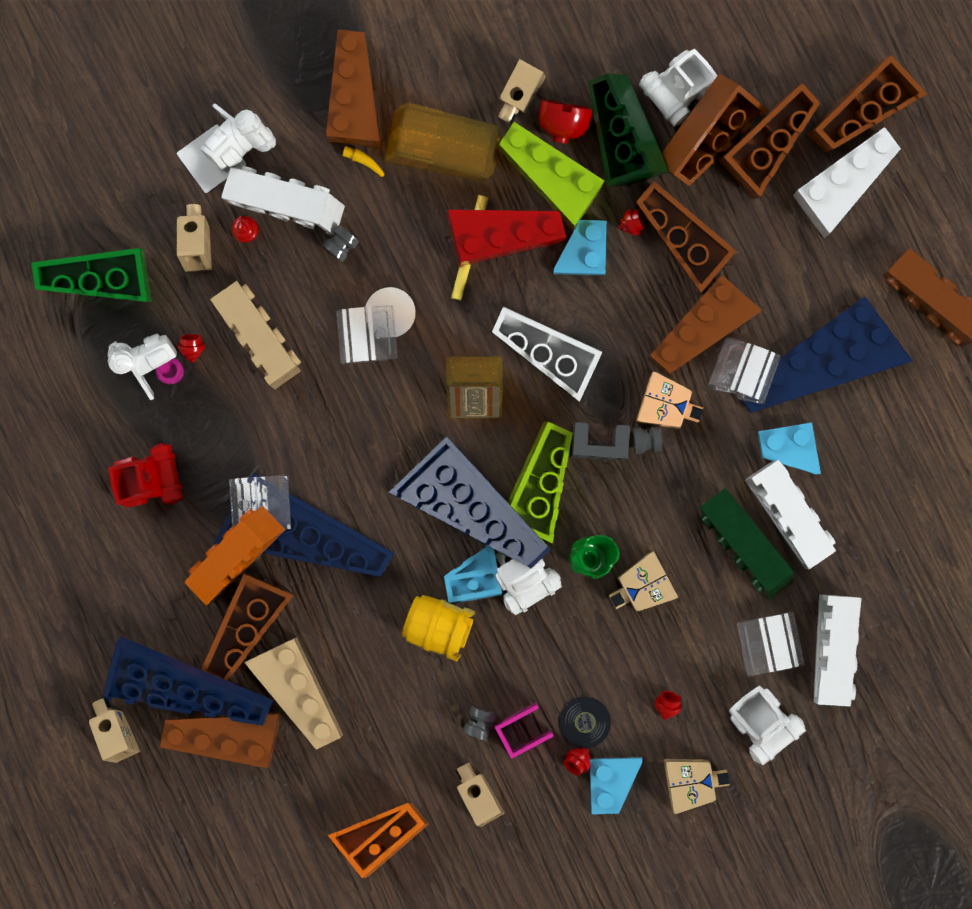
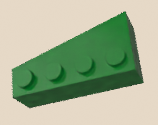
(106, 274)

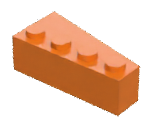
(234, 554)

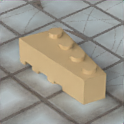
(296, 689)

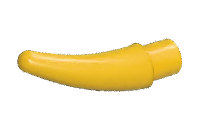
(362, 158)

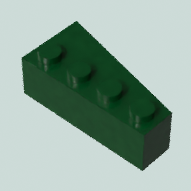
(623, 132)
(747, 544)

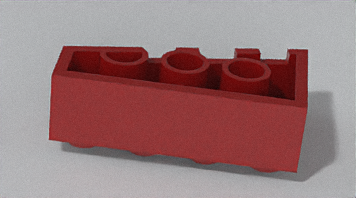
(499, 233)

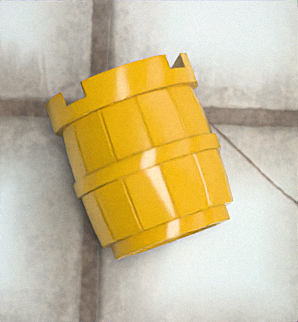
(438, 626)

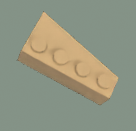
(256, 335)

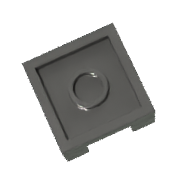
(600, 449)

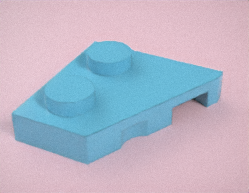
(585, 250)
(791, 446)
(474, 578)
(611, 782)

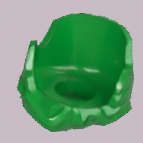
(594, 556)

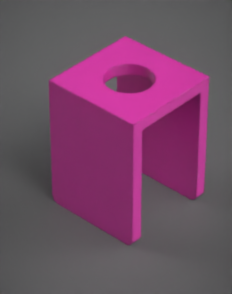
(528, 745)

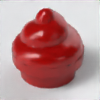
(633, 222)
(245, 229)
(191, 346)
(668, 704)
(577, 761)

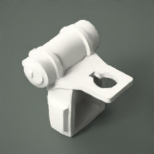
(679, 85)
(237, 137)
(141, 358)
(524, 584)
(765, 724)

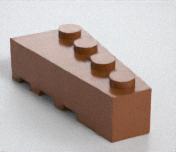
(352, 100)
(870, 101)
(709, 128)
(688, 238)
(932, 296)
(245, 621)
(223, 738)

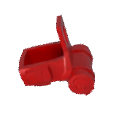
(146, 478)

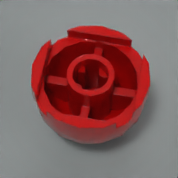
(563, 120)

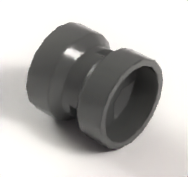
(340, 244)
(645, 440)
(479, 723)

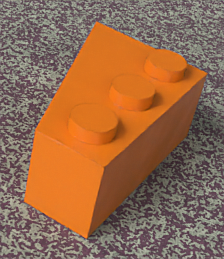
(378, 838)

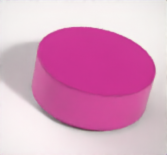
(170, 372)

